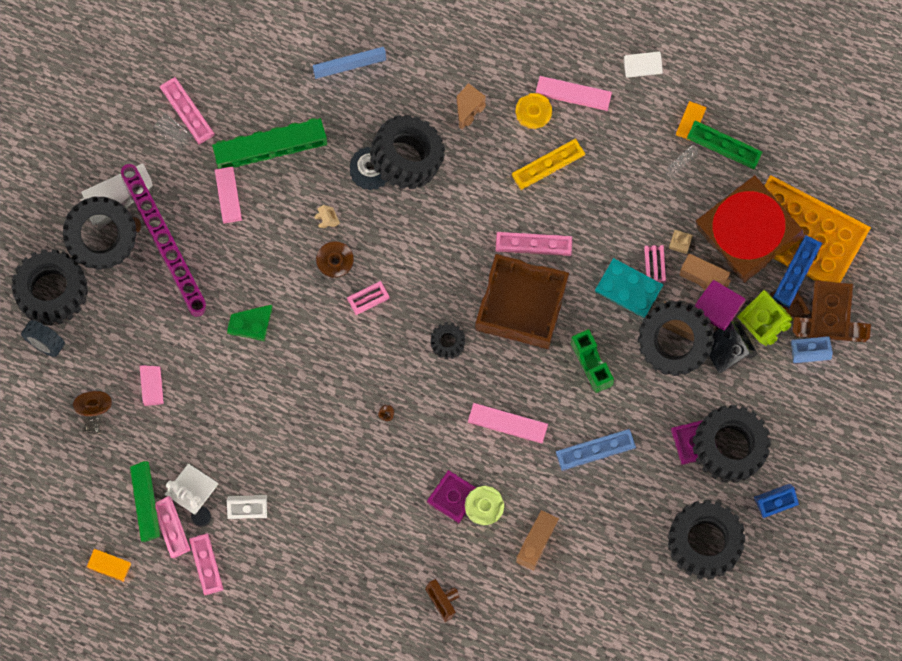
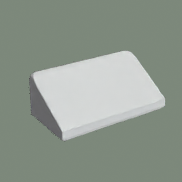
(642, 64)
(247, 506)

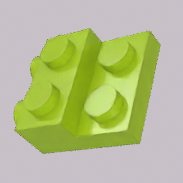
(765, 318)

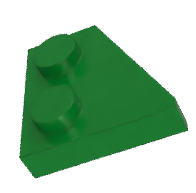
(251, 323)

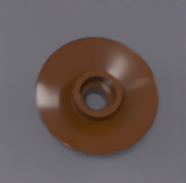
(332, 251)
(92, 403)

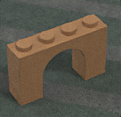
(703, 274)

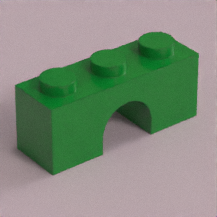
(588, 356)

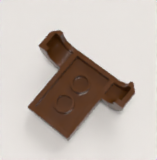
(831, 315)

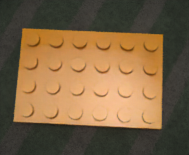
(837, 232)

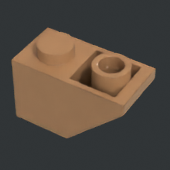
(468, 104)

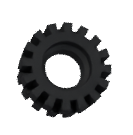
(451, 330)

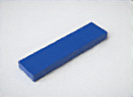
(797, 271)

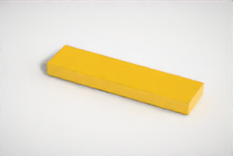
(548, 164)

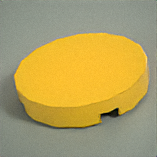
(533, 116)

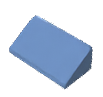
(811, 349)

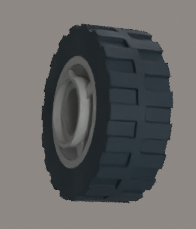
(43, 338)

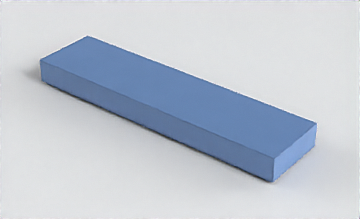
(349, 62)
(595, 449)

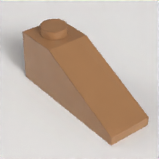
(537, 540)

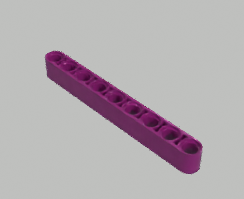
(162, 231)

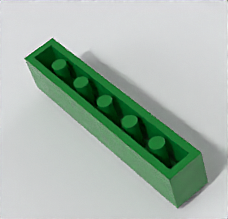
(270, 144)

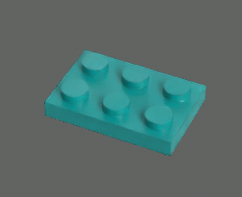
(629, 288)

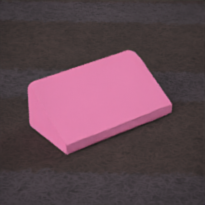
(151, 385)

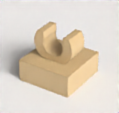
(328, 216)
(680, 241)

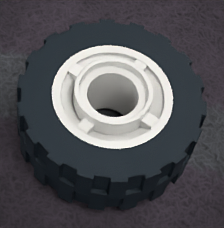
(361, 175)

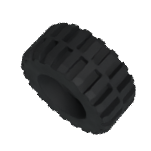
(421, 138)
(93, 258)
(42, 265)
(657, 356)
(748, 426)
(706, 514)

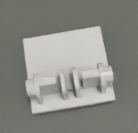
(191, 489)

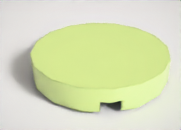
(484, 505)

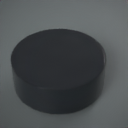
(202, 517)

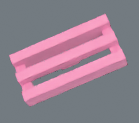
(662, 262)
(371, 304)

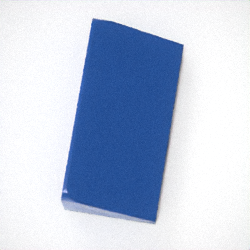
(776, 500)

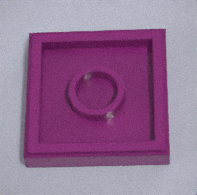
(720, 304)
(683, 440)
(450, 496)

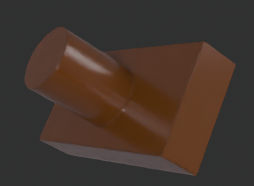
(442, 599)

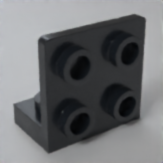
(730, 347)

